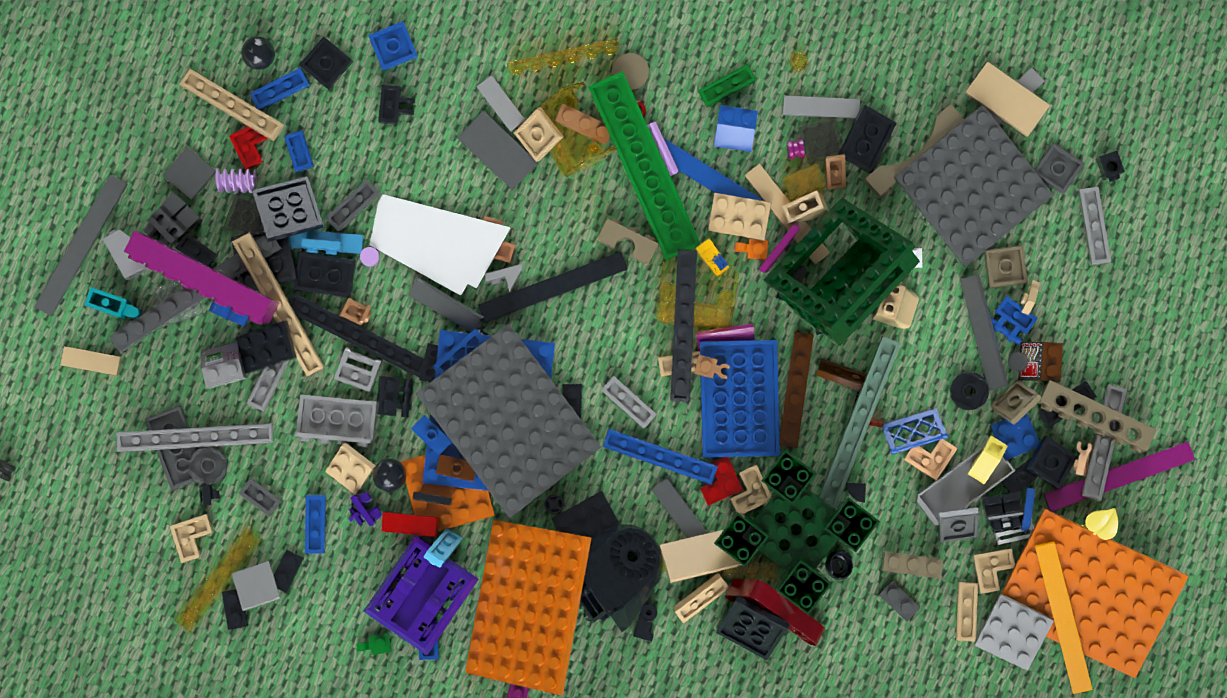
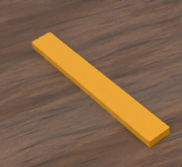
(1063, 617)

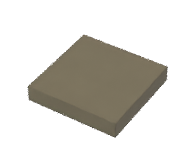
(1005, 266)
(1016, 402)

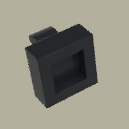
(206, 495)

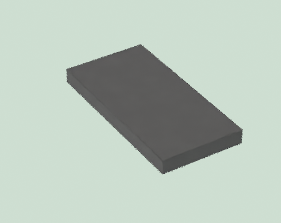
(497, 150)
(173, 461)

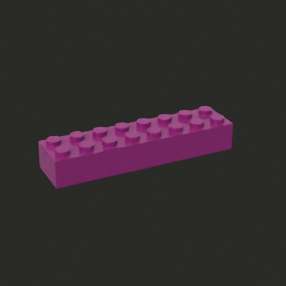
(199, 276)

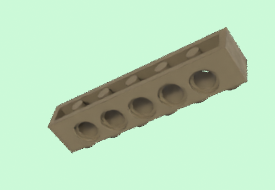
(1143, 433)

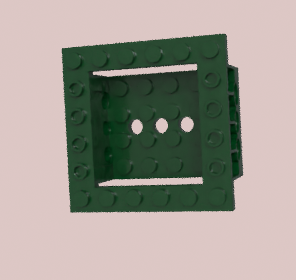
(854, 282)

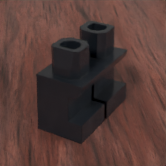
(1010, 513)

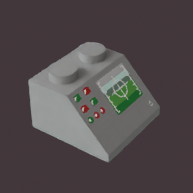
(222, 365)

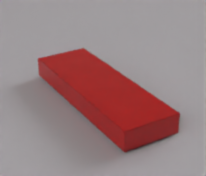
(410, 524)

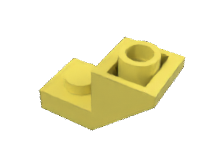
(987, 460)

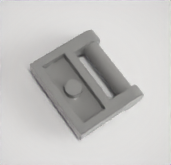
(357, 376)

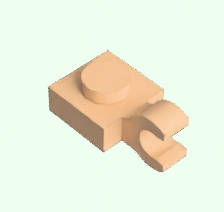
(1081, 464)

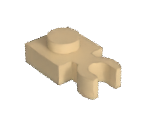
(1029, 298)

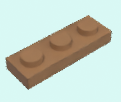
(582, 124)

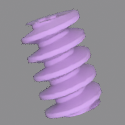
(235, 181)

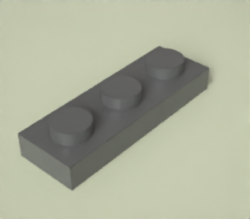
(353, 205)

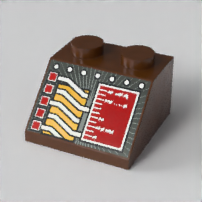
(1043, 361)

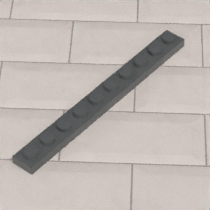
(181, 301)

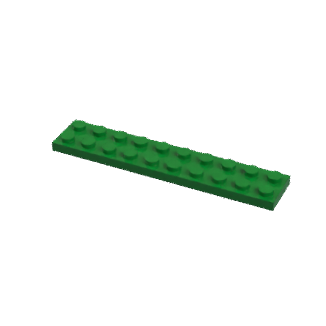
(644, 165)

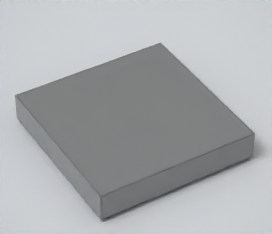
(256, 586)

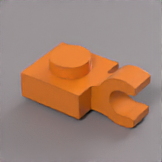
(755, 249)

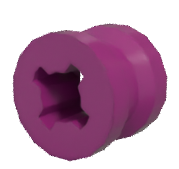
(795, 149)

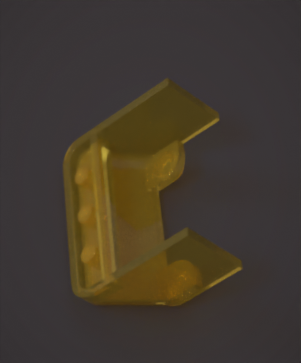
(572, 151)
(705, 315)

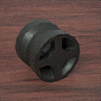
(6, 470)

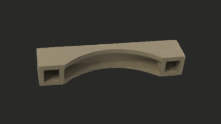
(883, 179)

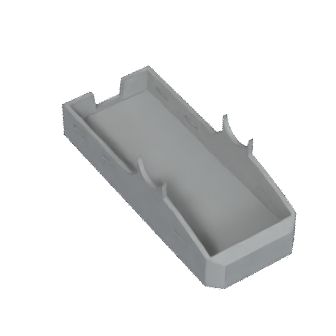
(959, 490)

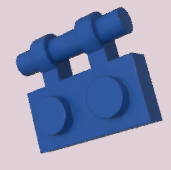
(1011, 312)

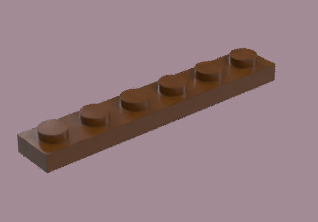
(796, 389)

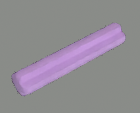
(663, 149)

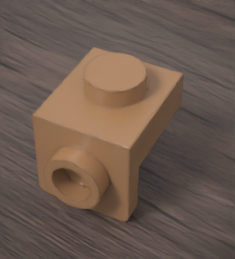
(355, 312)

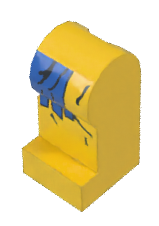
(712, 257)

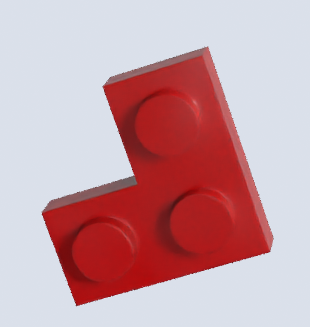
(244, 144)
(726, 484)

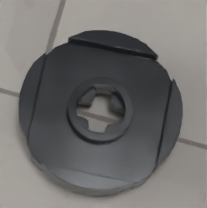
(979, 388)

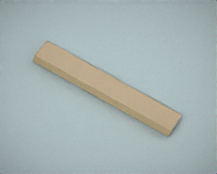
(231, 105)
(771, 193)

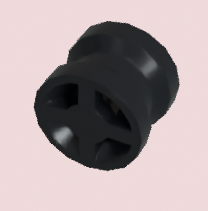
(554, 504)

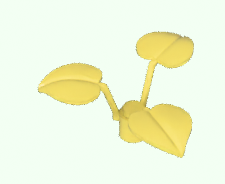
(1103, 523)

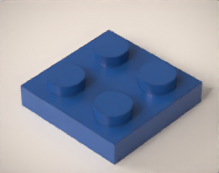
(393, 46)
(1017, 437)

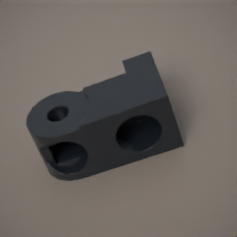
(644, 622)

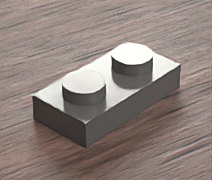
(260, 497)
(899, 601)

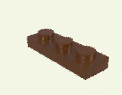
(840, 374)

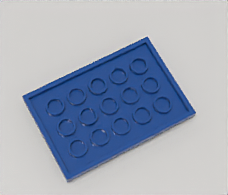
(743, 409)

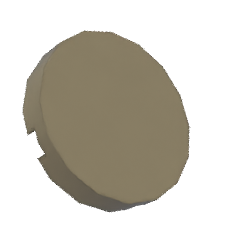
(634, 69)

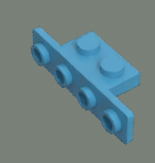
(328, 241)

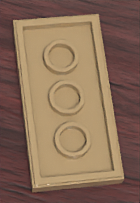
(1007, 99)
(695, 557)

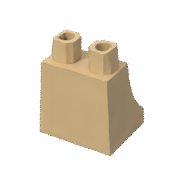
(897, 308)

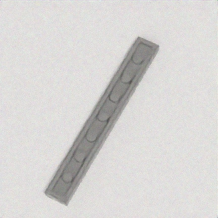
(194, 437)

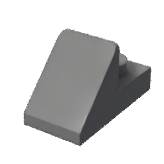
(511, 275)

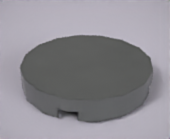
(207, 466)

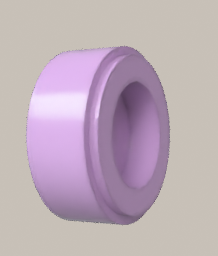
(369, 256)

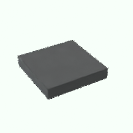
(1058, 168)
(189, 173)
(958, 525)

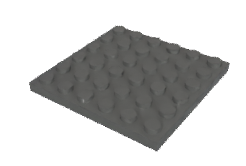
(973, 186)

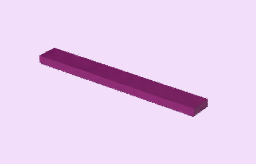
(1123, 475)

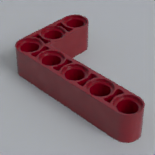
(769, 599)

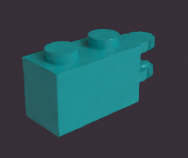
(111, 304)

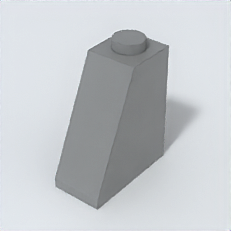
(116, 243)

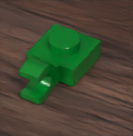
(378, 644)

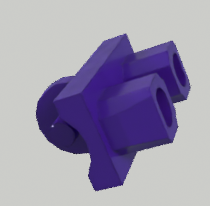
(370, 516)

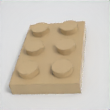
(739, 216)

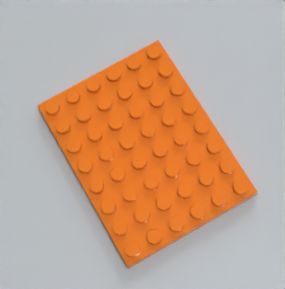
(1112, 590)
(528, 606)

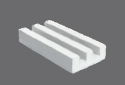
(997, 535)

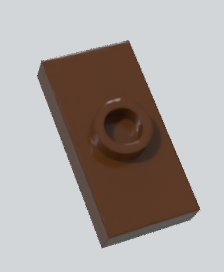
(455, 468)

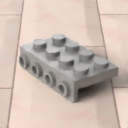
(336, 420)

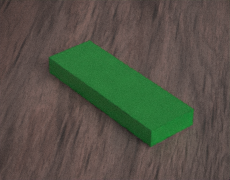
(727, 85)

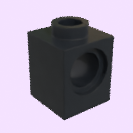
(1114, 159)

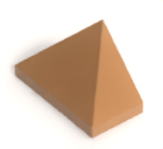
(835, 171)

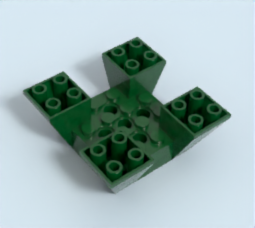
(803, 580)

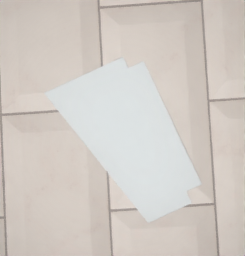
(436, 242)

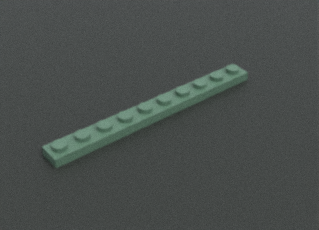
(859, 421)

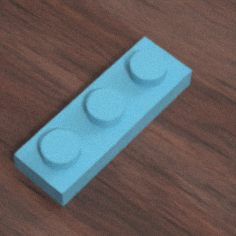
(443, 547)

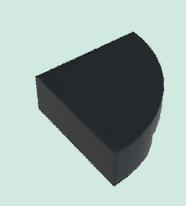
(857, 491)

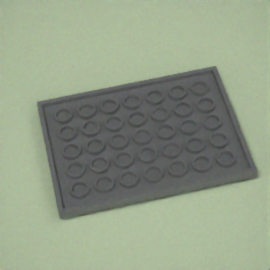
(508, 420)

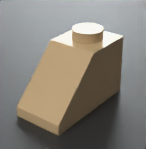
(806, 208)

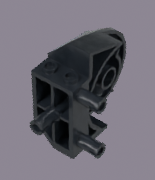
(620, 574)

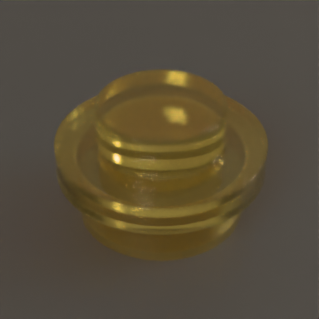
(798, 61)

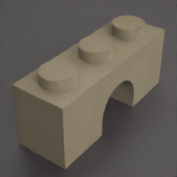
(644, 246)
(911, 564)

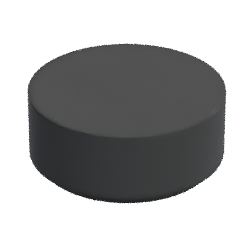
(1018, 361)

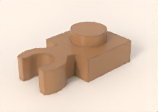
(707, 367)

